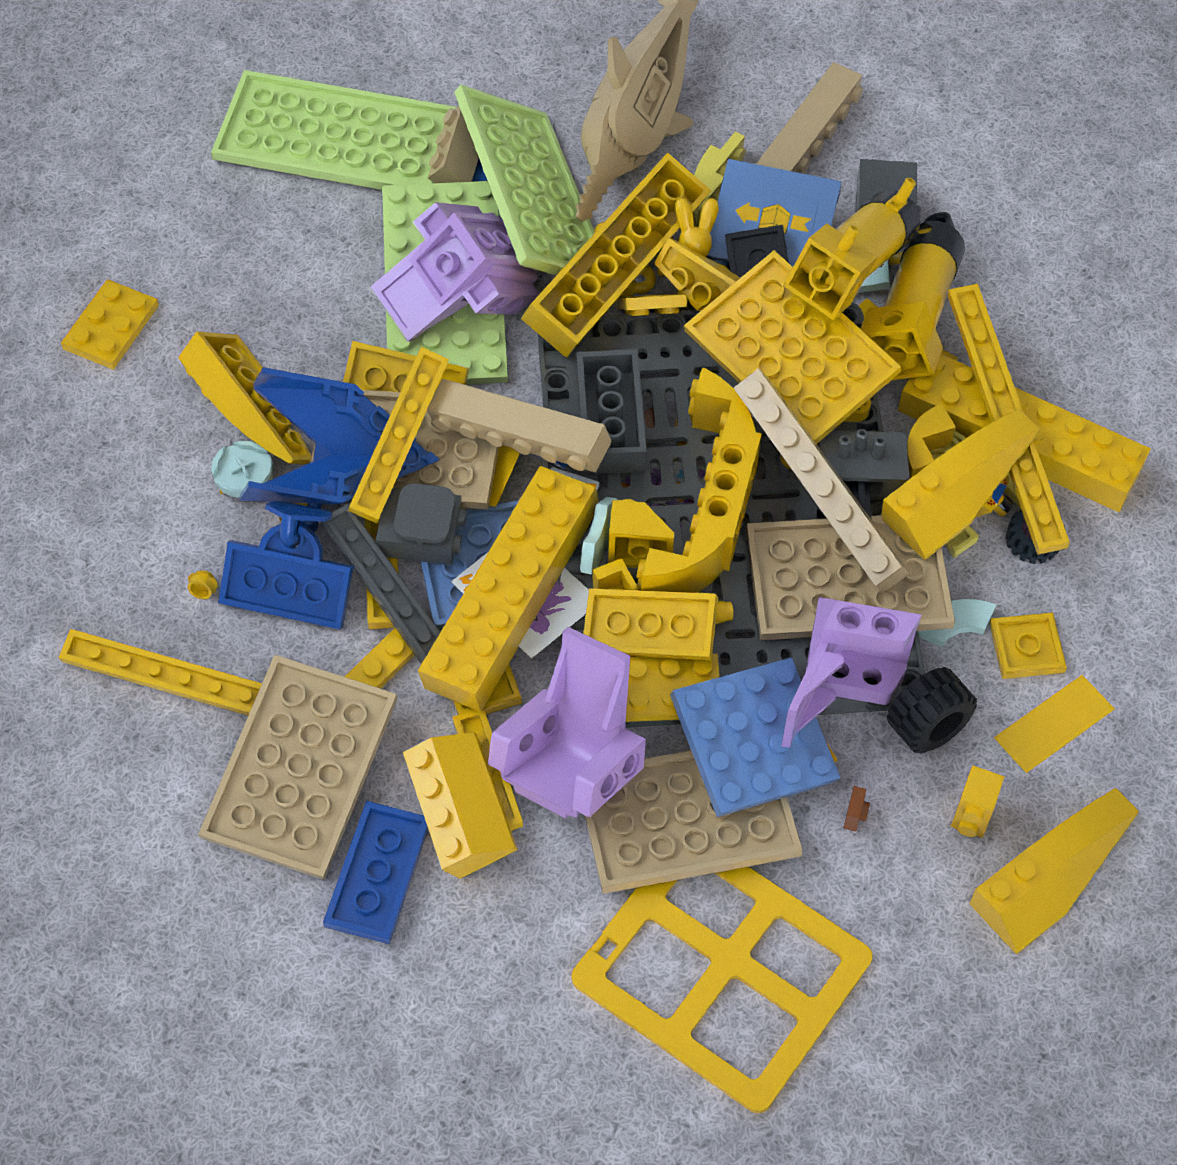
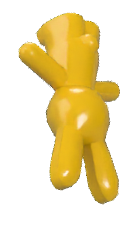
(698, 237)

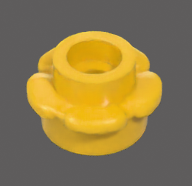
(202, 584)

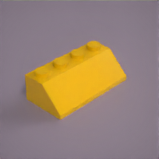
(459, 803)

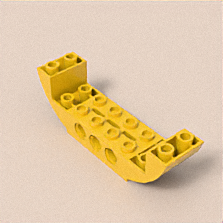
(722, 500)

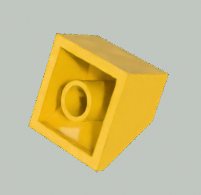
(634, 531)

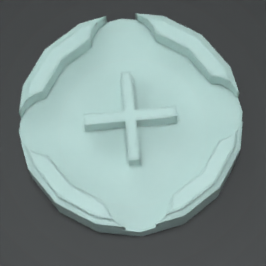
(239, 464)

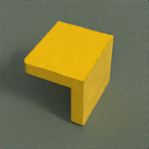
(613, 576)

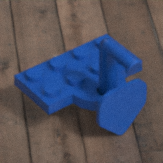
(288, 578)

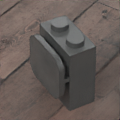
(883, 175)
(422, 524)

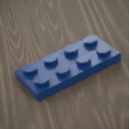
(377, 872)

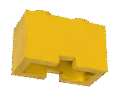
(977, 802)

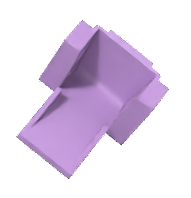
(458, 264)
(859, 644)
(572, 740)

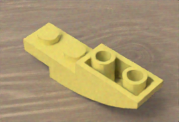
(713, 165)

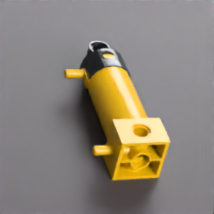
(841, 258)
(917, 297)

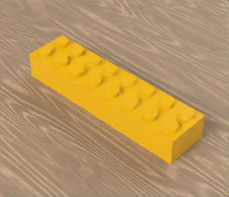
(613, 256)
(1069, 446)
(509, 589)

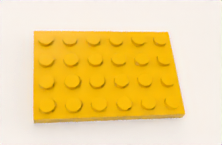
(814, 362)

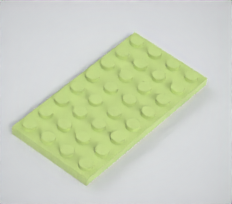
(329, 132)
(526, 179)
(463, 337)

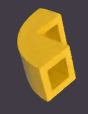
(929, 432)

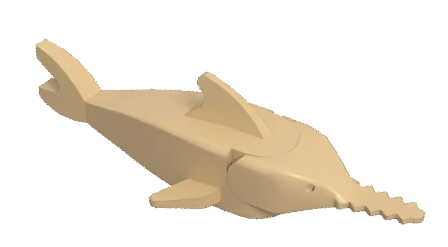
(636, 101)

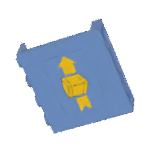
(768, 196)

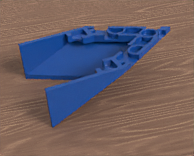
(344, 435)

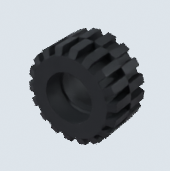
(931, 710)

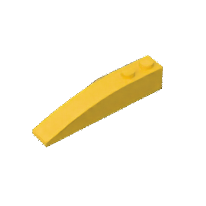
(694, 273)
(226, 377)
(957, 484)
(1052, 872)

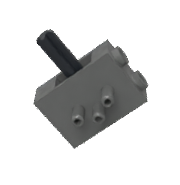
(868, 462)

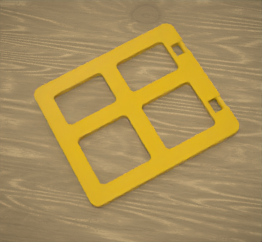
(729, 960)

